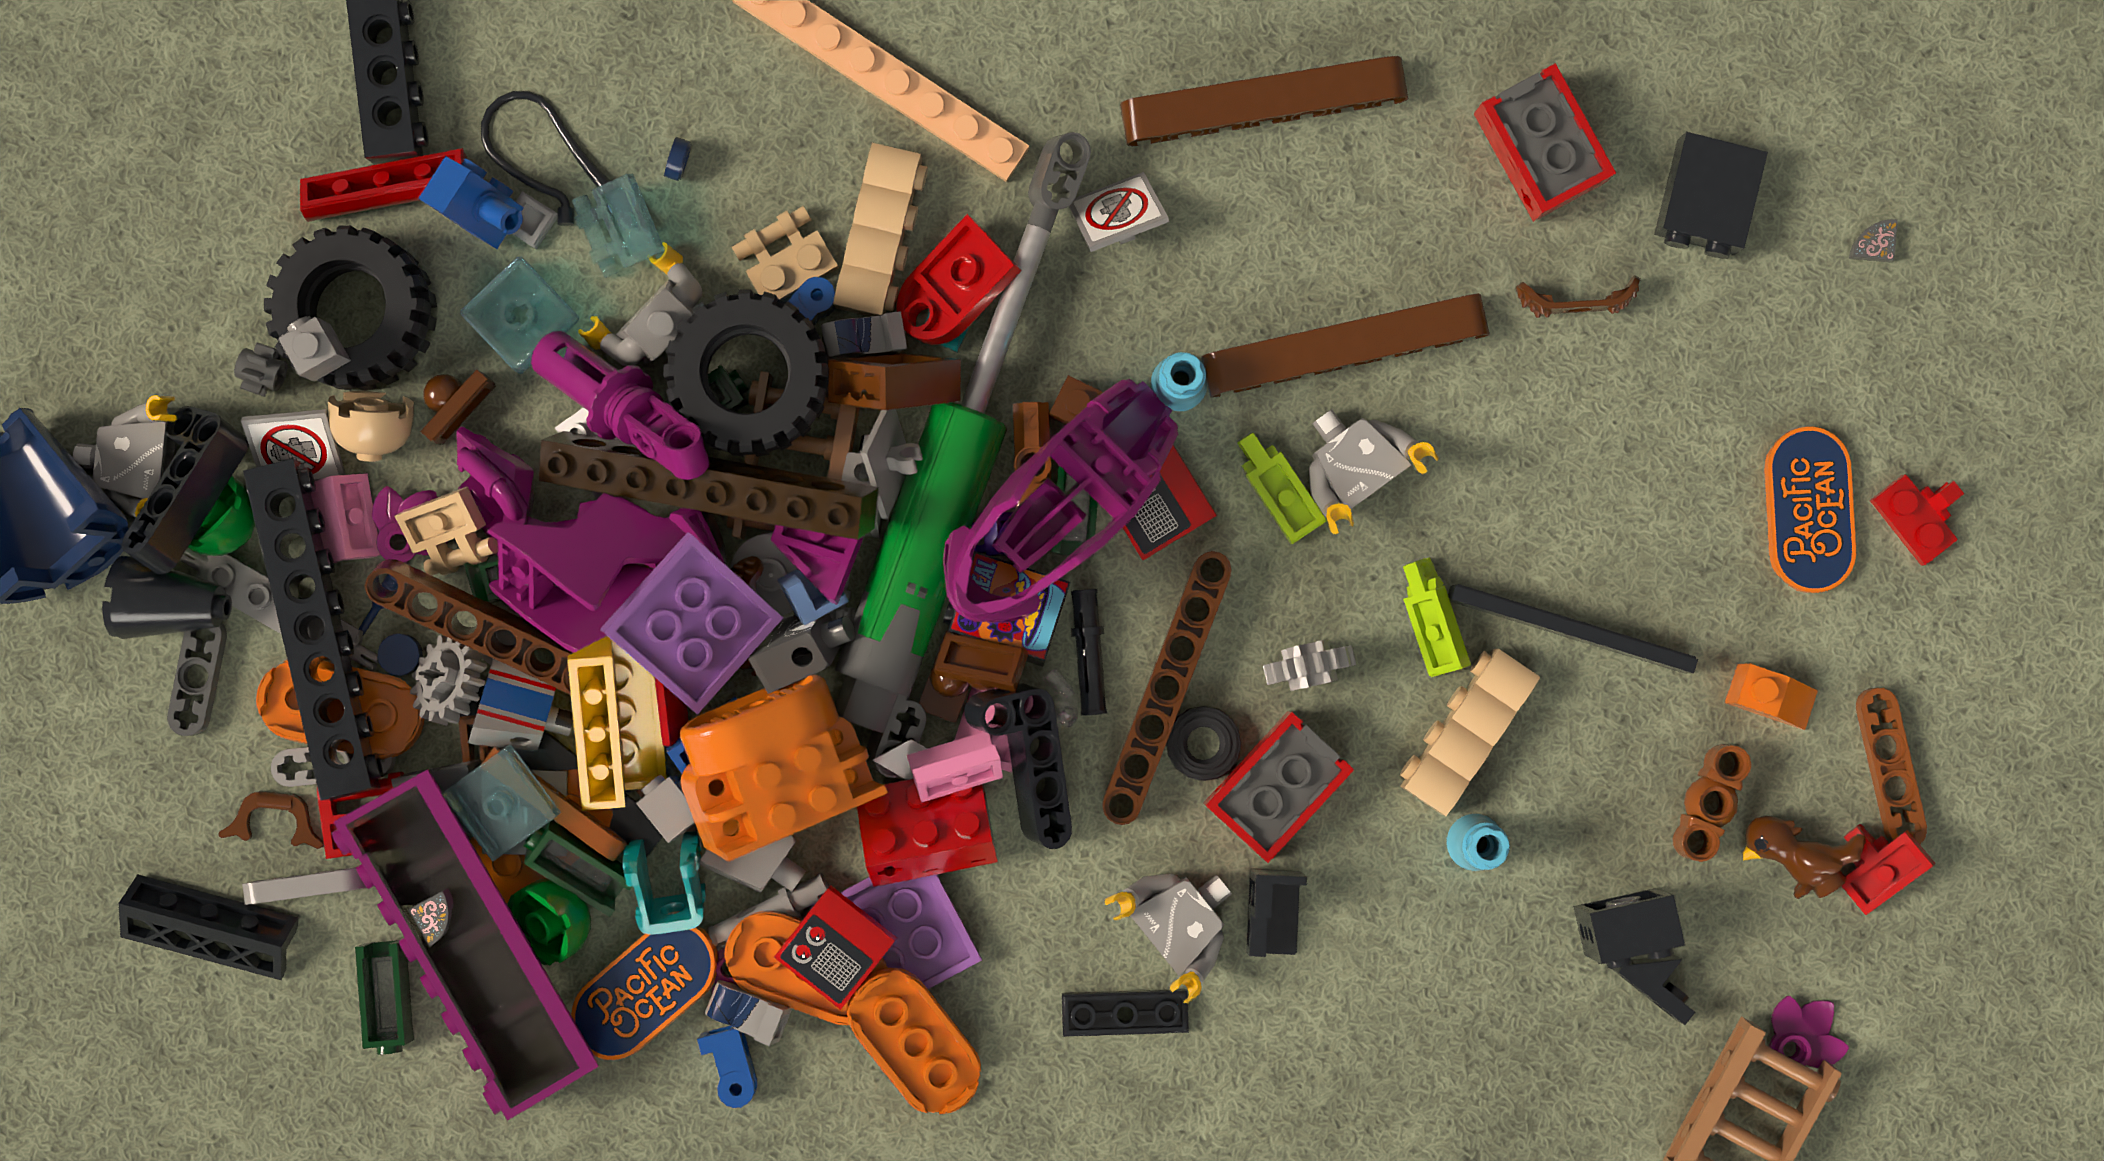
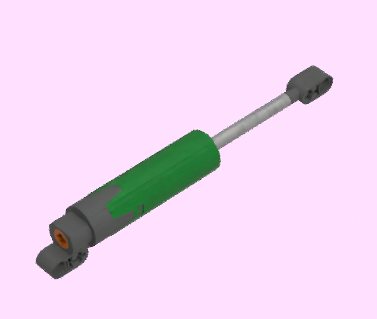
(945, 494)

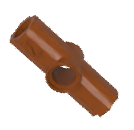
(1031, 433)

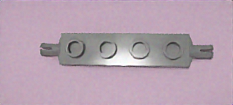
(253, 596)

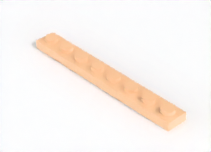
(892, 82)

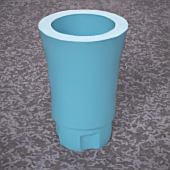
(1174, 395)
(1463, 841)

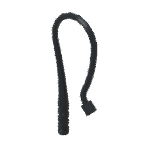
(565, 213)

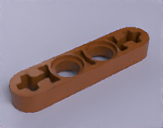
(1898, 765)
(580, 822)

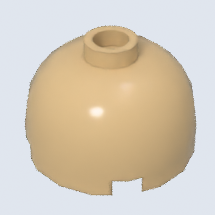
(370, 424)

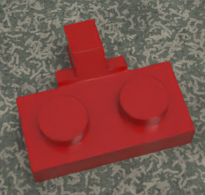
(1919, 516)
(1884, 868)

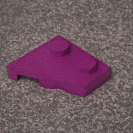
(819, 557)

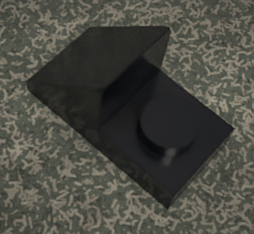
(1649, 976)

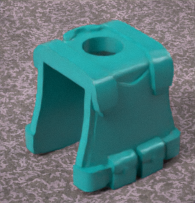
(652, 911)

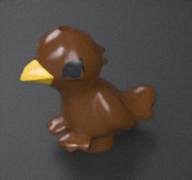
(1809, 863)

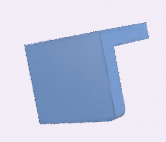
(805, 598)

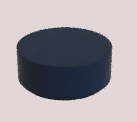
(677, 159)
(399, 654)

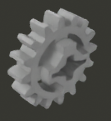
(1309, 665)
(447, 681)

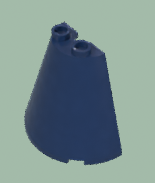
(51, 515)

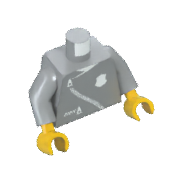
(655, 323)
(131, 454)
(1359, 463)
(1178, 923)

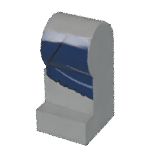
(864, 336)
(748, 1012)

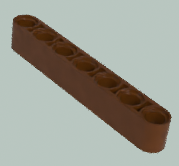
(1262, 99)
(1344, 344)
(480, 637)
(1182, 672)

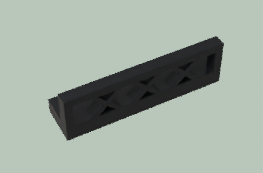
(206, 920)

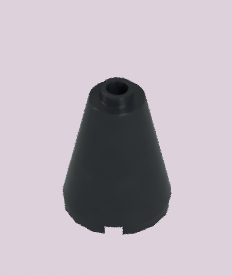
(160, 604)

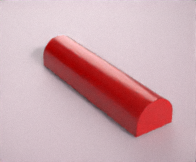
(370, 186)

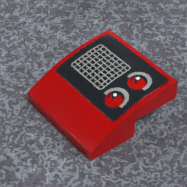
(1171, 509)
(835, 947)

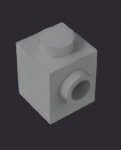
(313, 348)
(666, 807)

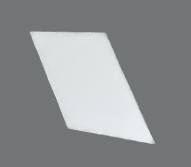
(897, 760)

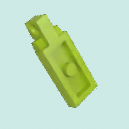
(1280, 489)
(1433, 619)

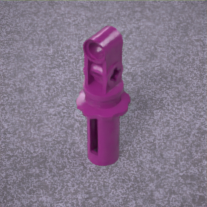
(622, 404)

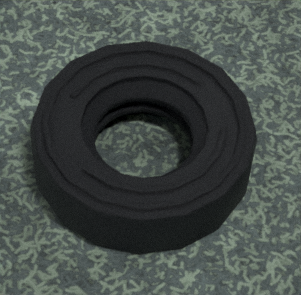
(1228, 750)

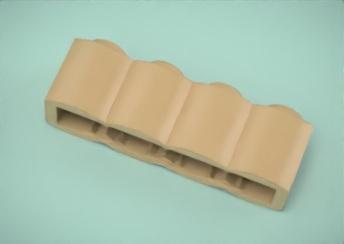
(878, 231)
(1469, 732)

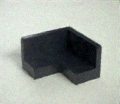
(1273, 911)

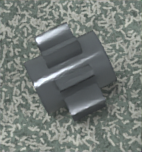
(260, 369)

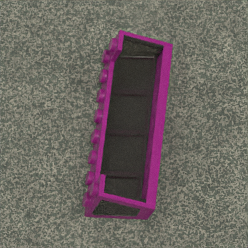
(484, 962)

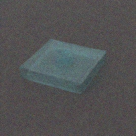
(501, 802)

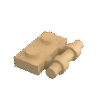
(792, 266)
(445, 519)

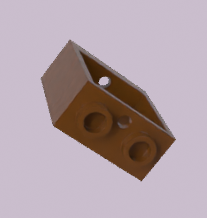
(894, 381)

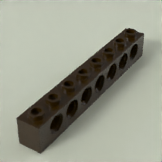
(723, 489)

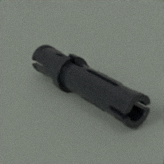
(1089, 652)

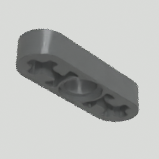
(181, 683)

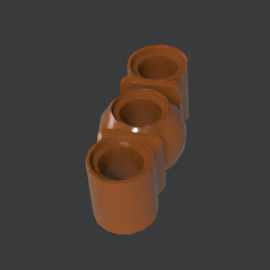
(1724, 786)

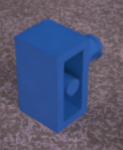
(472, 202)

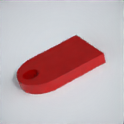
(955, 283)

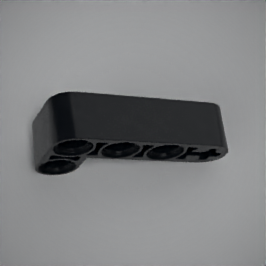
(187, 489)
(1043, 816)

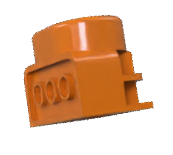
(772, 767)

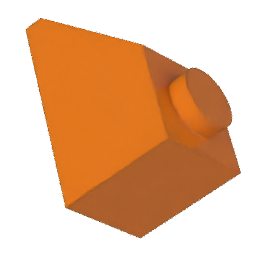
(1771, 695)

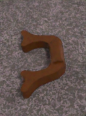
(279, 801)

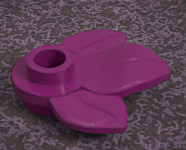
(385, 507)
(1808, 1030)

